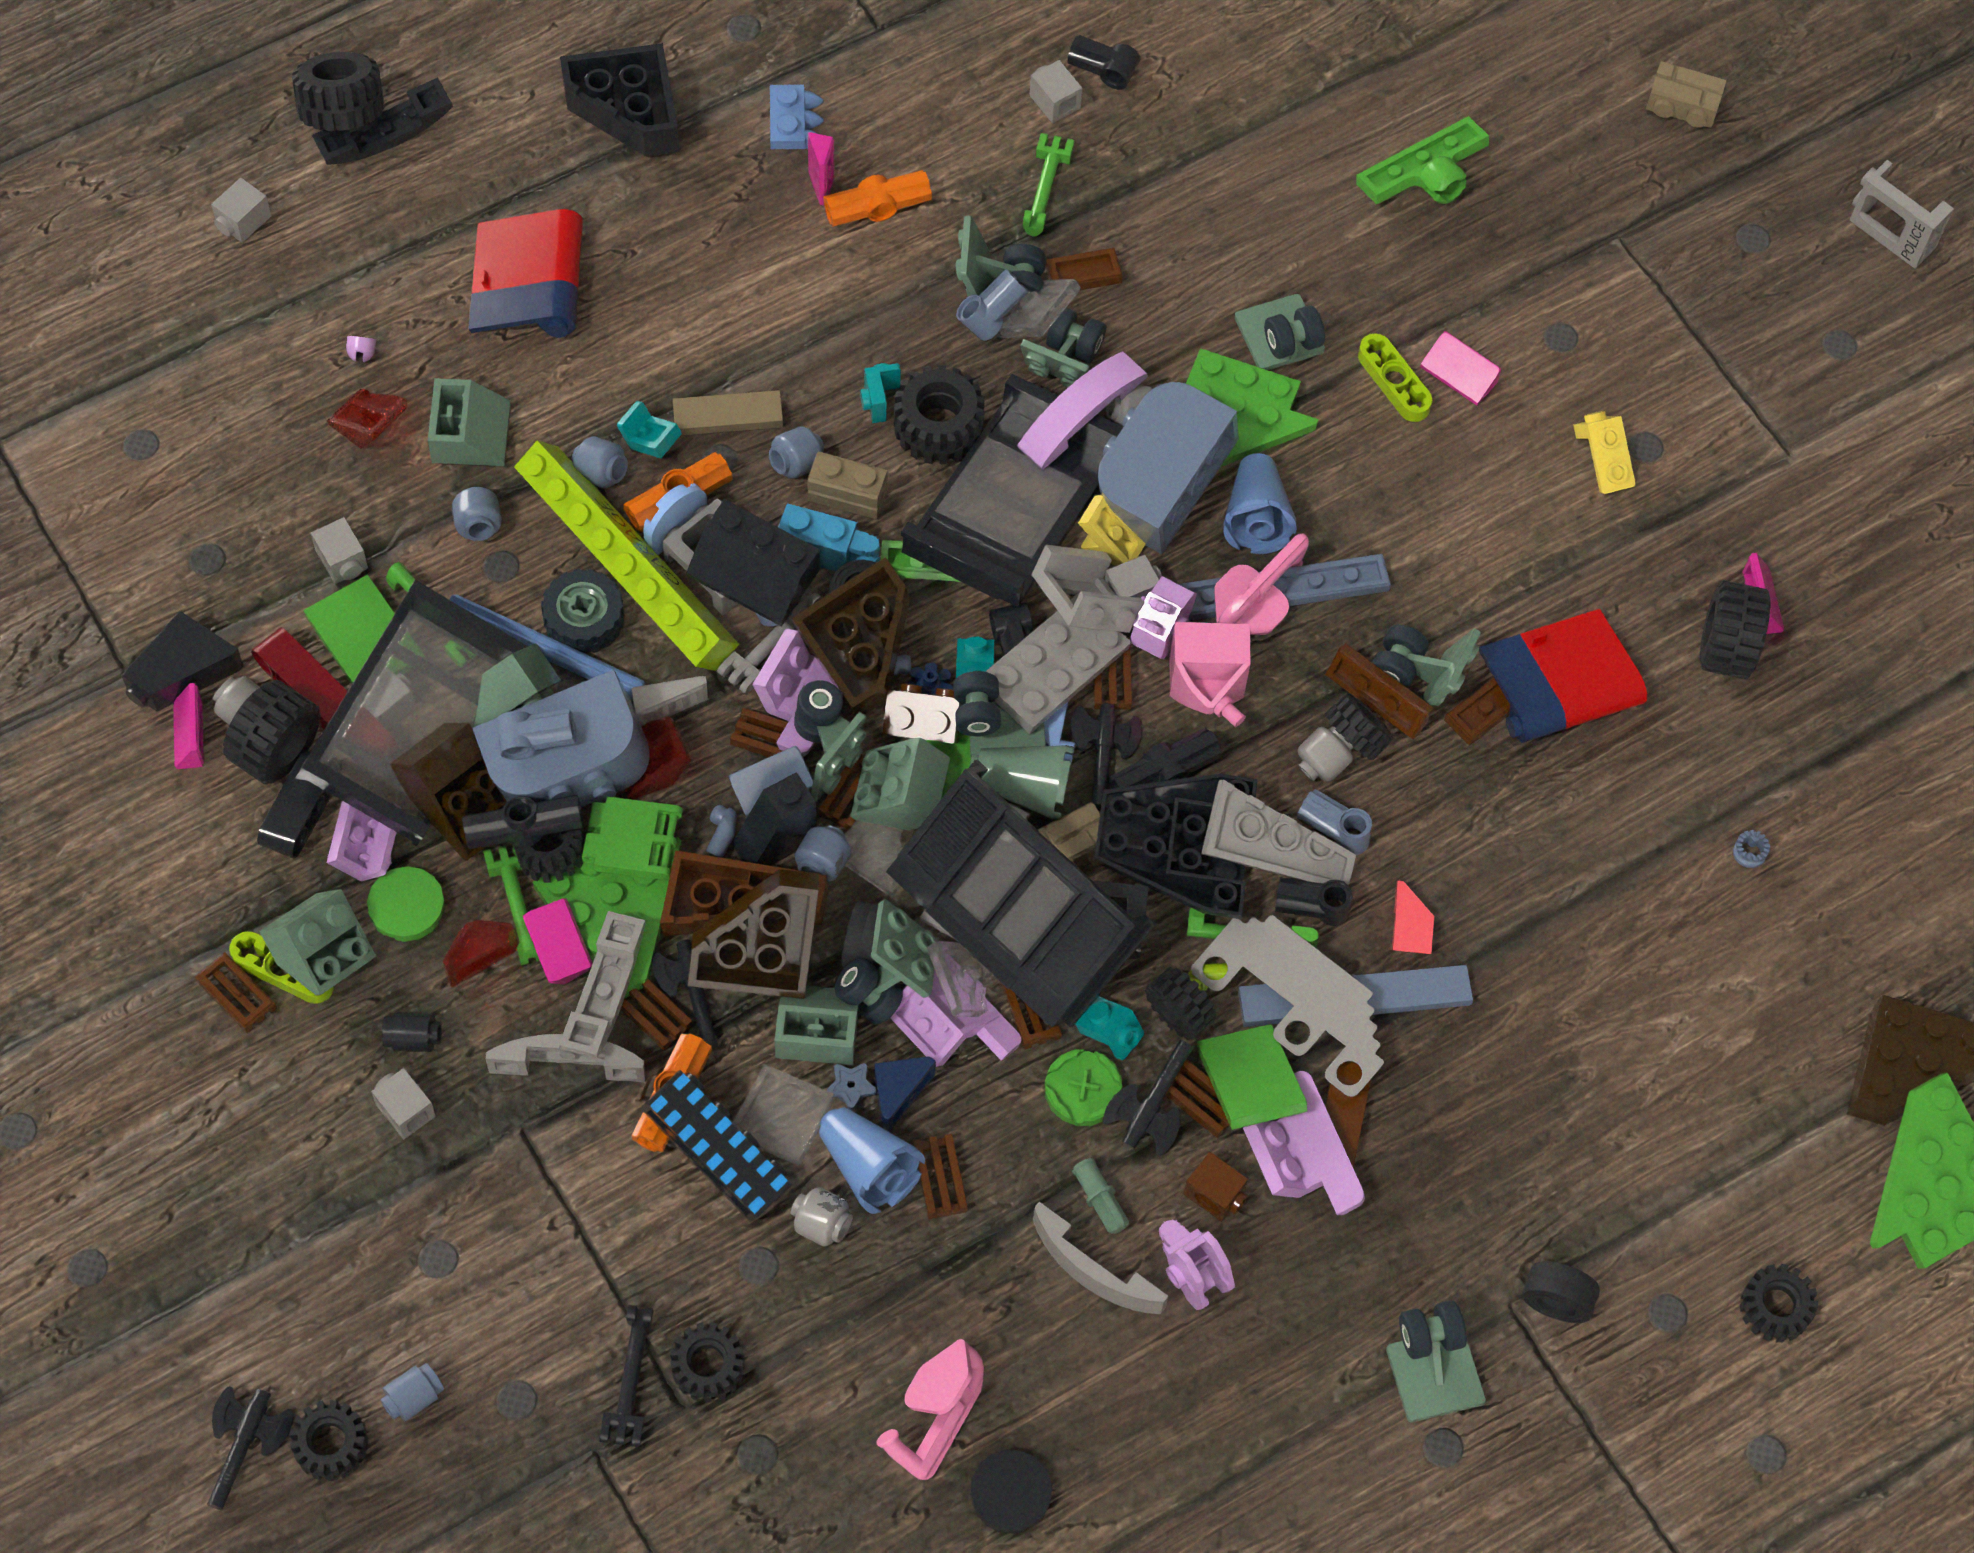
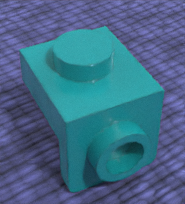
(876, 380)
(646, 432)
(974, 655)
(1112, 1026)

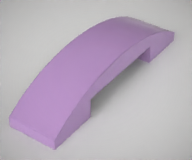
(1078, 405)

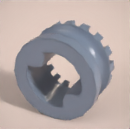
(1753, 839)

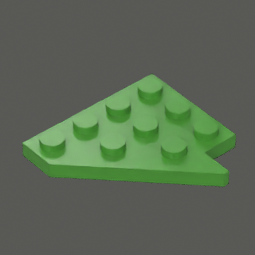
(1258, 396)
(596, 893)
(1930, 1176)

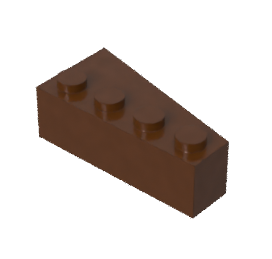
(707, 885)

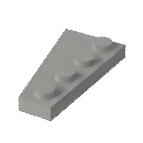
(1264, 839)

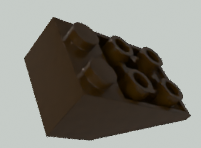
(449, 781)

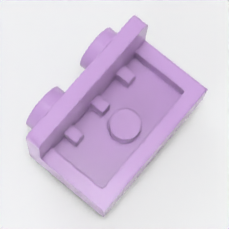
(360, 845)

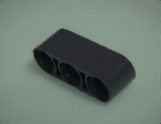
(293, 814)

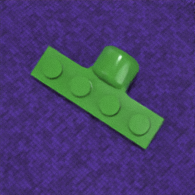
(1427, 165)

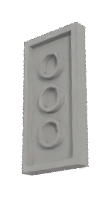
(1053, 668)

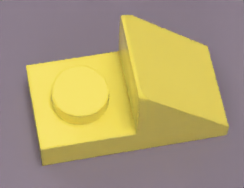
(1109, 533)

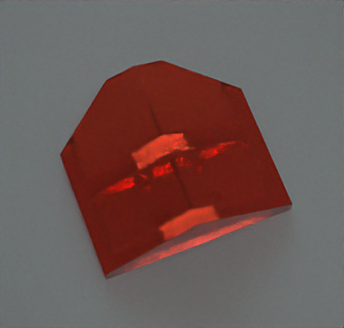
(366, 416)
(666, 759)
(477, 948)

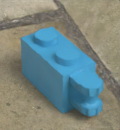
(834, 536)

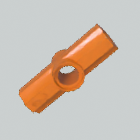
(877, 198)
(707, 473)
(688, 1056)

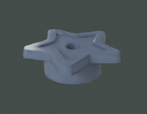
(853, 1095)

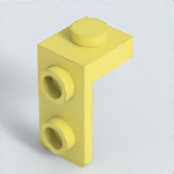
(1608, 450)

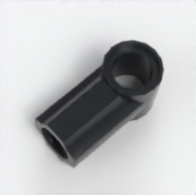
(1112, 64)
(1010, 625)
(1310, 899)

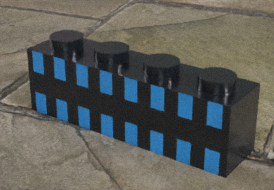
(716, 1145)

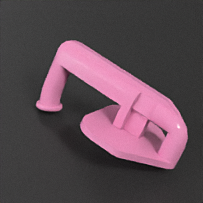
(1251, 597)
(943, 1387)

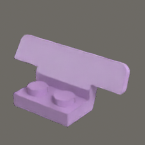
(782, 679)
(939, 1034)
(1306, 1153)

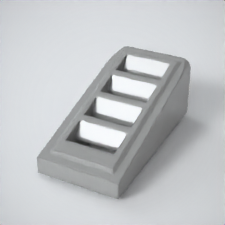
(668, 698)

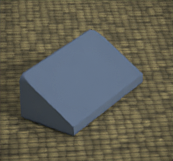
(753, 779)

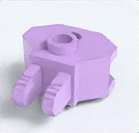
(1157, 617)
(1195, 1262)

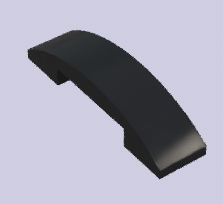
(393, 127)

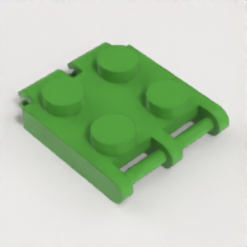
(631, 837)

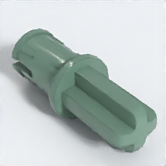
(1100, 1196)

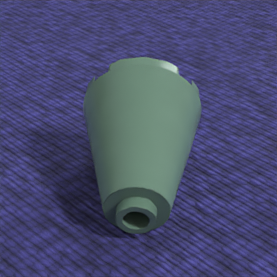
(1028, 775)

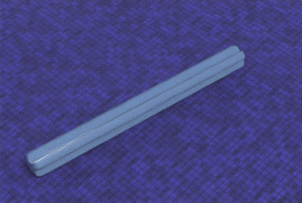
(553, 650)

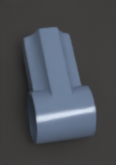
(985, 312)
(524, 733)
(1334, 819)

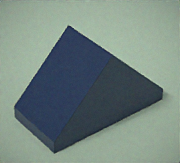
(899, 1085)

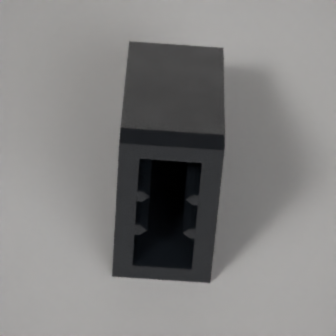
(176, 657)
(777, 822)

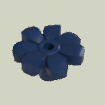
(930, 678)

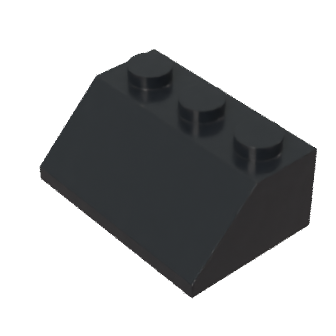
(753, 562)

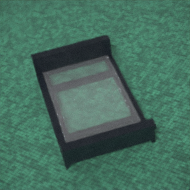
(411, 684)

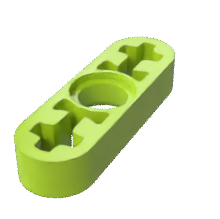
(1395, 392)
(252, 965)

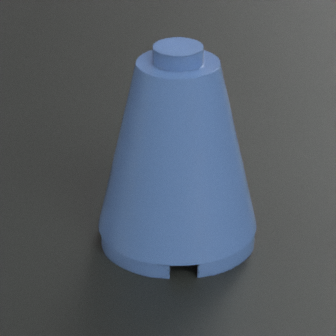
(1259, 508)
(871, 1159)

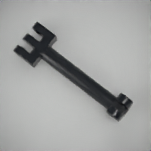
(624, 1420)

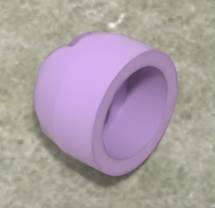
(362, 345)

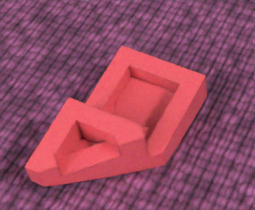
(1412, 922)

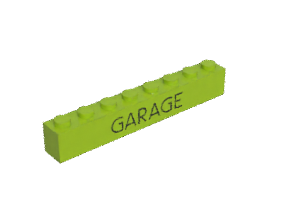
(626, 556)

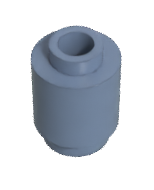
(411, 1392)

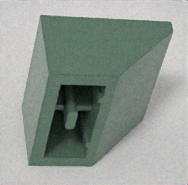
(467, 424)
(515, 683)
(900, 784)
(319, 941)
(816, 1027)

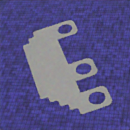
(1316, 987)

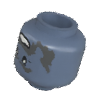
(823, 852)

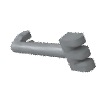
(747, 666)

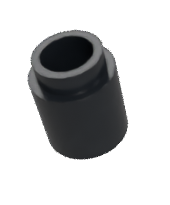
(411, 1032)

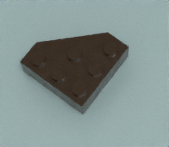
(859, 634)
(760, 939)
(1902, 1051)

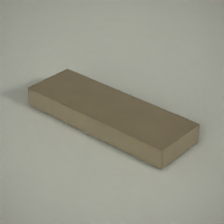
(728, 412)

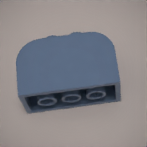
(1165, 459)
(603, 761)

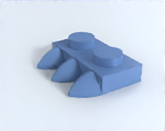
(792, 116)

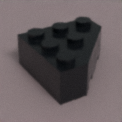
(624, 96)

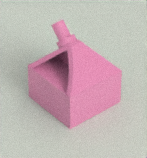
(1210, 667)

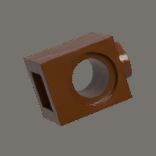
(1216, 1187)

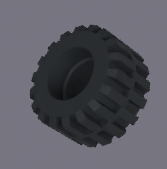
(338, 91)
(938, 390)
(1735, 629)
(271, 731)

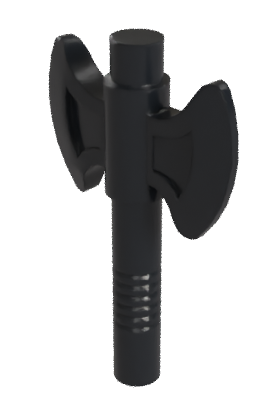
(1105, 735)
(672, 974)
(1144, 1115)
(249, 1424)

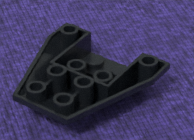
(1158, 840)

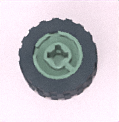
(583, 610)

